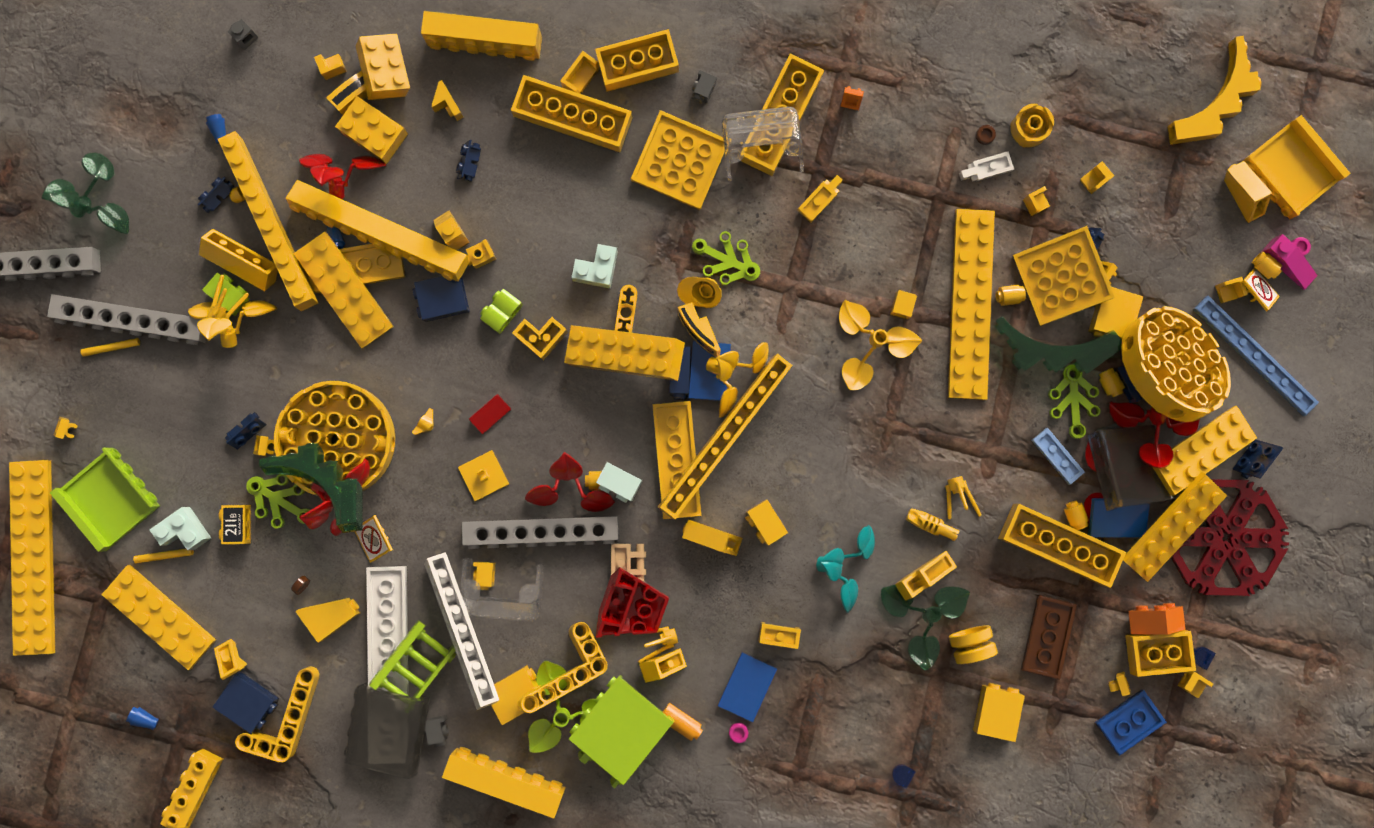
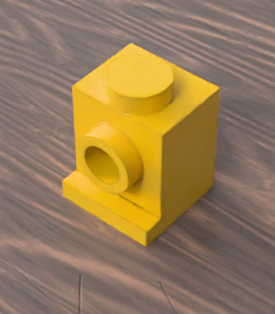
(486, 254)
(484, 574)

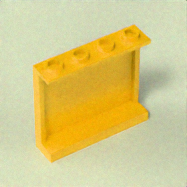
(1296, 167)

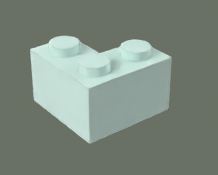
(598, 272)
(618, 481)
(181, 525)

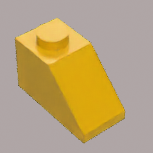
(662, 665)

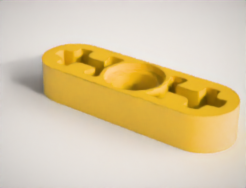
(633, 299)

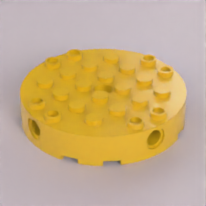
(1175, 364)
(343, 410)

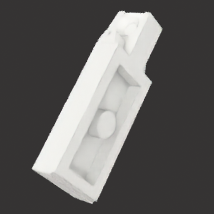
(988, 167)

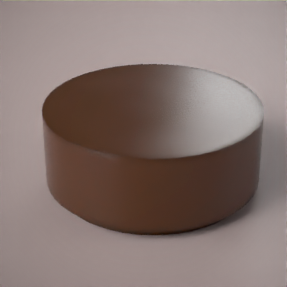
(985, 134)
(300, 585)

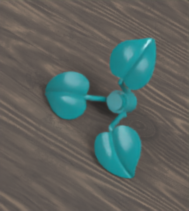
(832, 565)

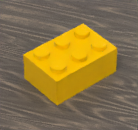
(382, 66)
(371, 130)
(1160, 653)

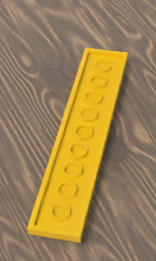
(971, 304)
(32, 557)

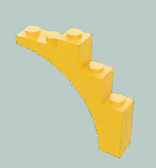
(1238, 83)

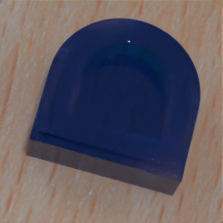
(1203, 657)
(903, 775)

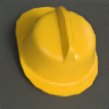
(699, 291)

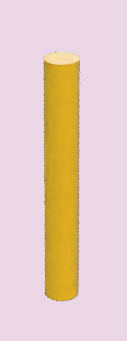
(110, 347)
(162, 555)

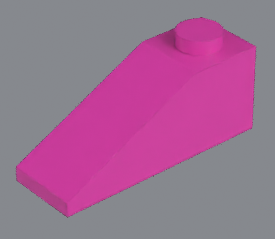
(1292, 260)

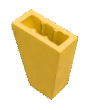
(1248, 191)
(450, 231)
(712, 537)
(328, 617)

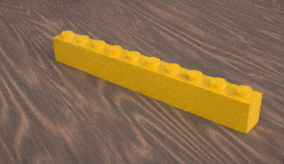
(268, 221)
(377, 230)
(724, 436)

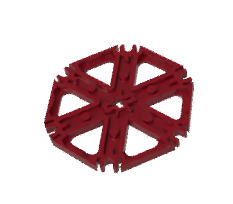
(1235, 553)

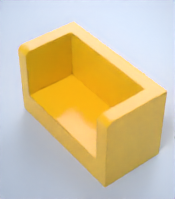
(580, 73)
(779, 635)

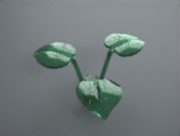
(64, 195)
(950, 602)

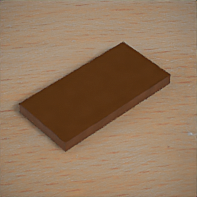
(1048, 637)

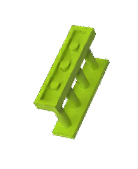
(405, 647)

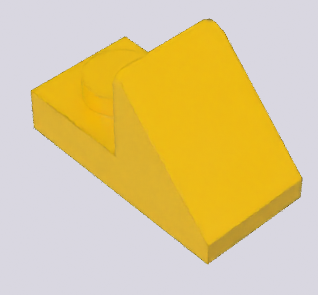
(444, 99)
(228, 659)

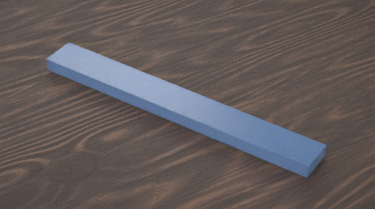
(1255, 356)

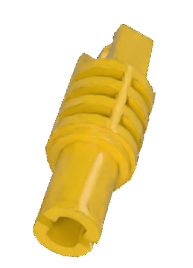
(931, 524)

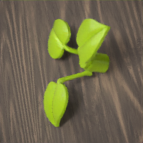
(542, 733)

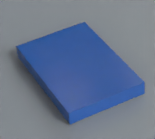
(702, 382)
(1120, 522)
(747, 687)
(1130, 722)

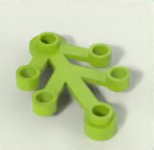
(729, 260)
(1074, 397)
(275, 498)

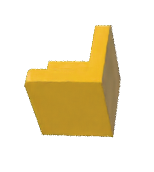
(331, 66)
(1096, 177)
(1036, 201)
(1231, 290)
(903, 304)
(1194, 683)

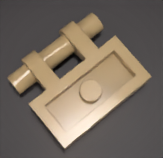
(621, 557)

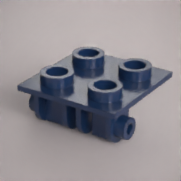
(1257, 459)

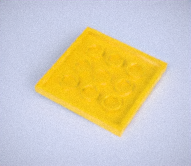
(679, 160)
(1064, 276)

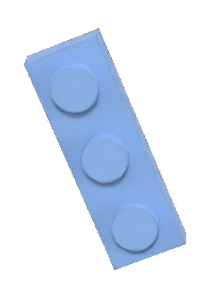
(1058, 456)

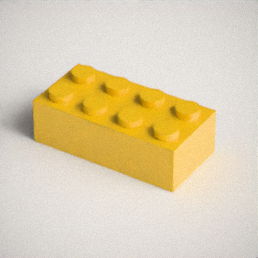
(637, 60)

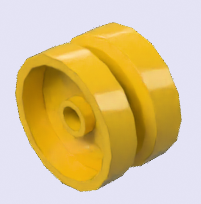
(973, 644)

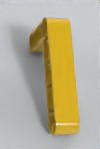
(570, 676)
(289, 721)

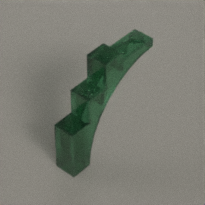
(1086, 355)
(310, 465)

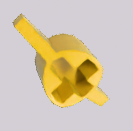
(425, 423)

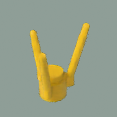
(218, 311)
(957, 485)
(668, 639)

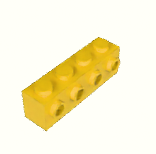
(238, 259)
(192, 790)

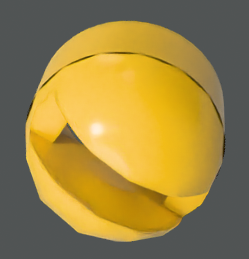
(236, 195)

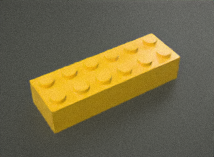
(481, 35)
(792, 89)
(571, 113)
(624, 352)
(1062, 545)
(504, 782)

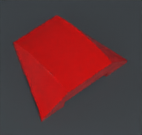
(630, 606)

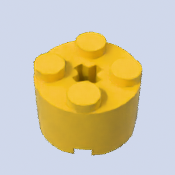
(1032, 115)

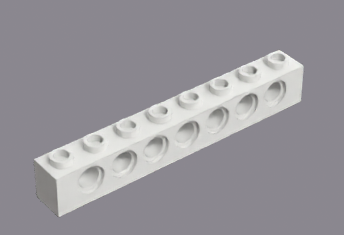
(461, 631)

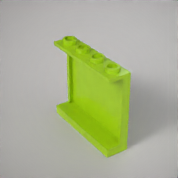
(106, 500)
(620, 729)

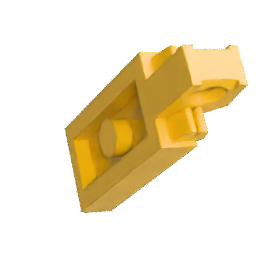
(820, 199)

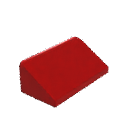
(490, 414)

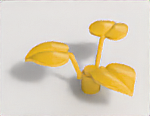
(211, 326)
(900, 340)
(724, 366)

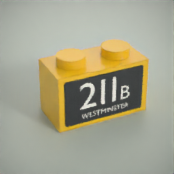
(235, 524)

